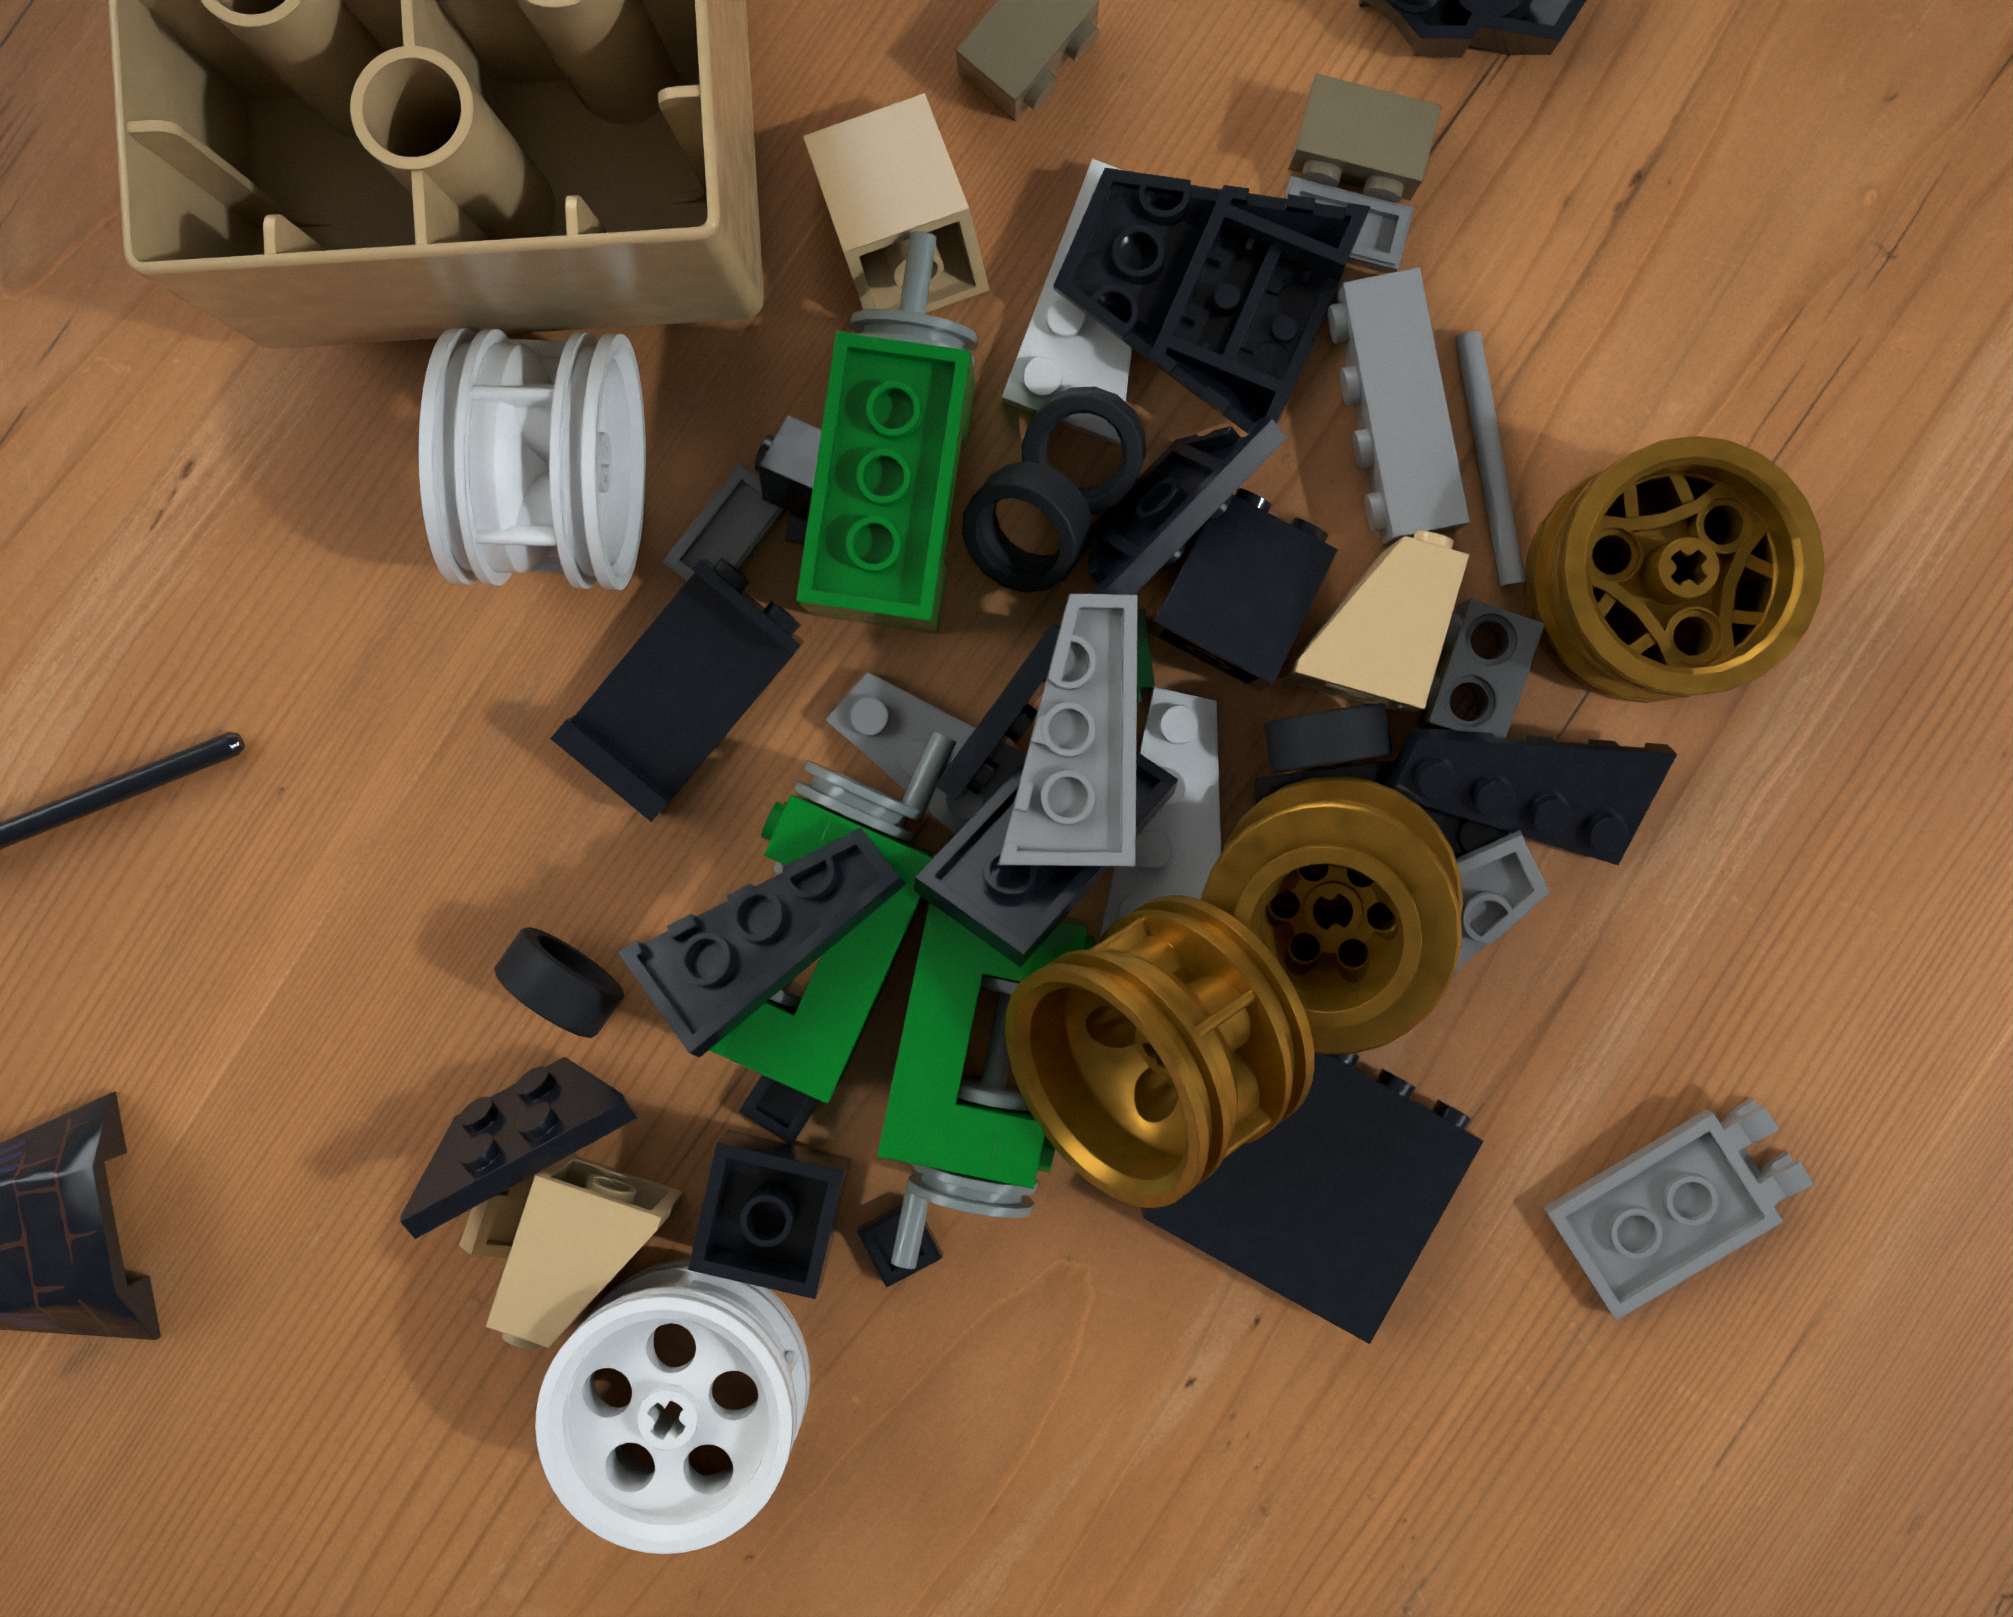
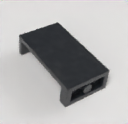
(680, 688)

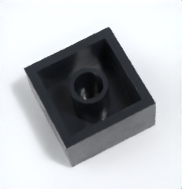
(769, 1214)

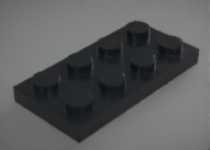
(1019, 904)

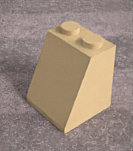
(893, 178)
(1387, 628)
(571, 1243)

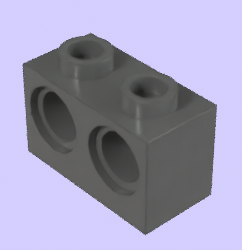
(1494, 682)

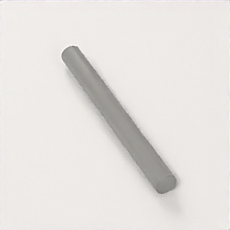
(1490, 458)

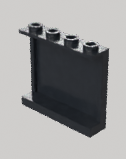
(1333, 1195)

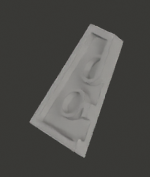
(1497, 891)

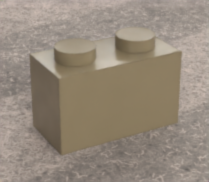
(1023, 46)
(1364, 138)

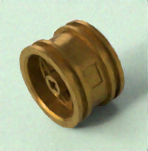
(1675, 572)

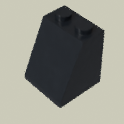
(1245, 590)

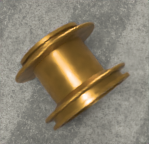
(1409, 869)

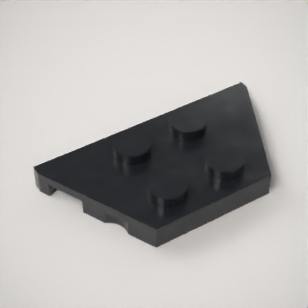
(1172, 501)
(512, 1138)

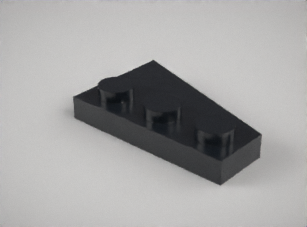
(1006, 719)

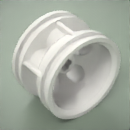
(533, 457)
(581, 1435)

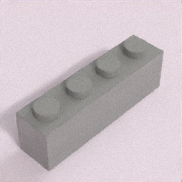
(1398, 406)

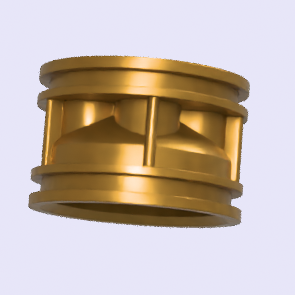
(1160, 1049)

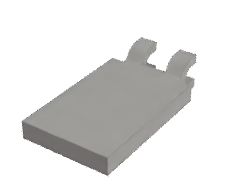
(1676, 1206)

